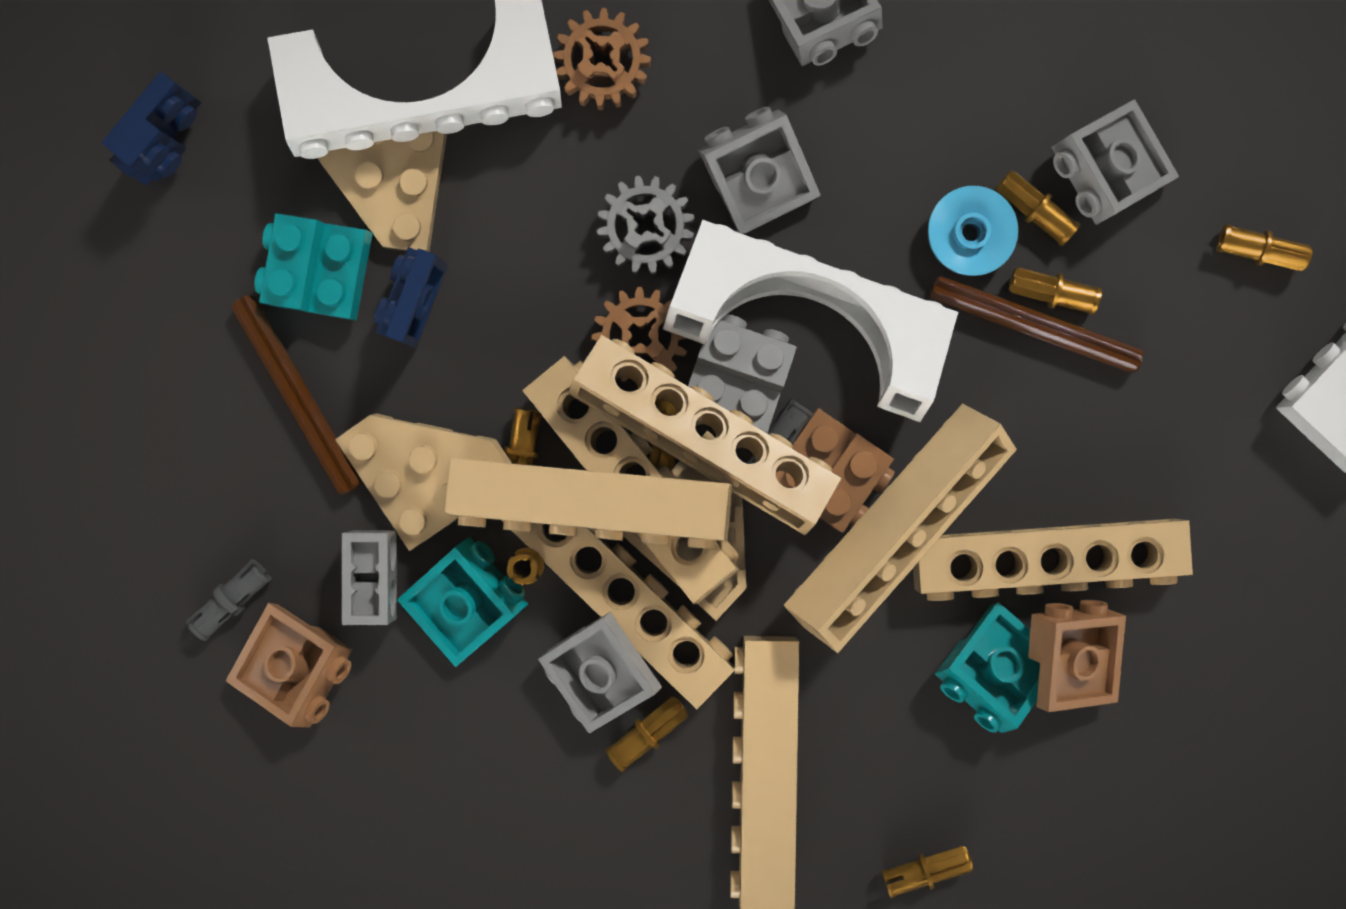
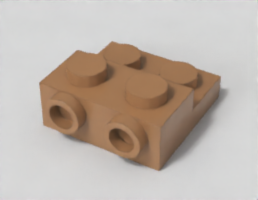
(851, 458)
(1077, 655)
(290, 667)

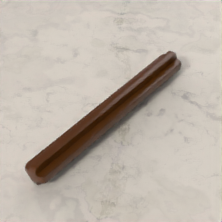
(1036, 324)
(295, 394)

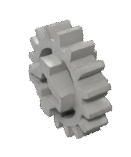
(657, 209)

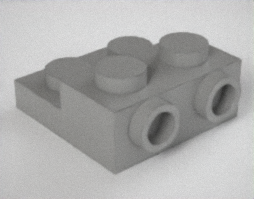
(823, 26)
(1113, 162)
(759, 169)
(744, 369)
(599, 672)

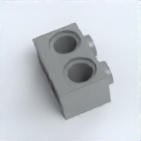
(369, 577)

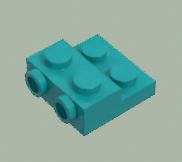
(313, 266)
(463, 600)
(993, 671)

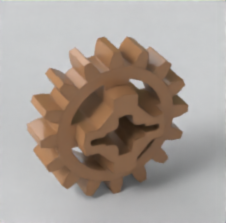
(589, 73)
(626, 322)

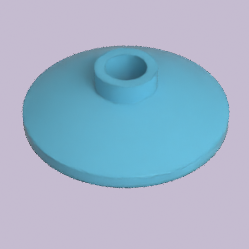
(991, 218)

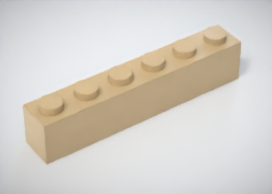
(588, 500)
(900, 527)
(767, 772)

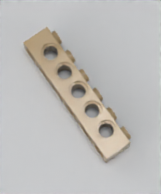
(552, 399)
(714, 458)
(1165, 540)
(692, 680)

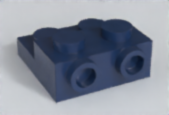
(144, 135)
(412, 296)

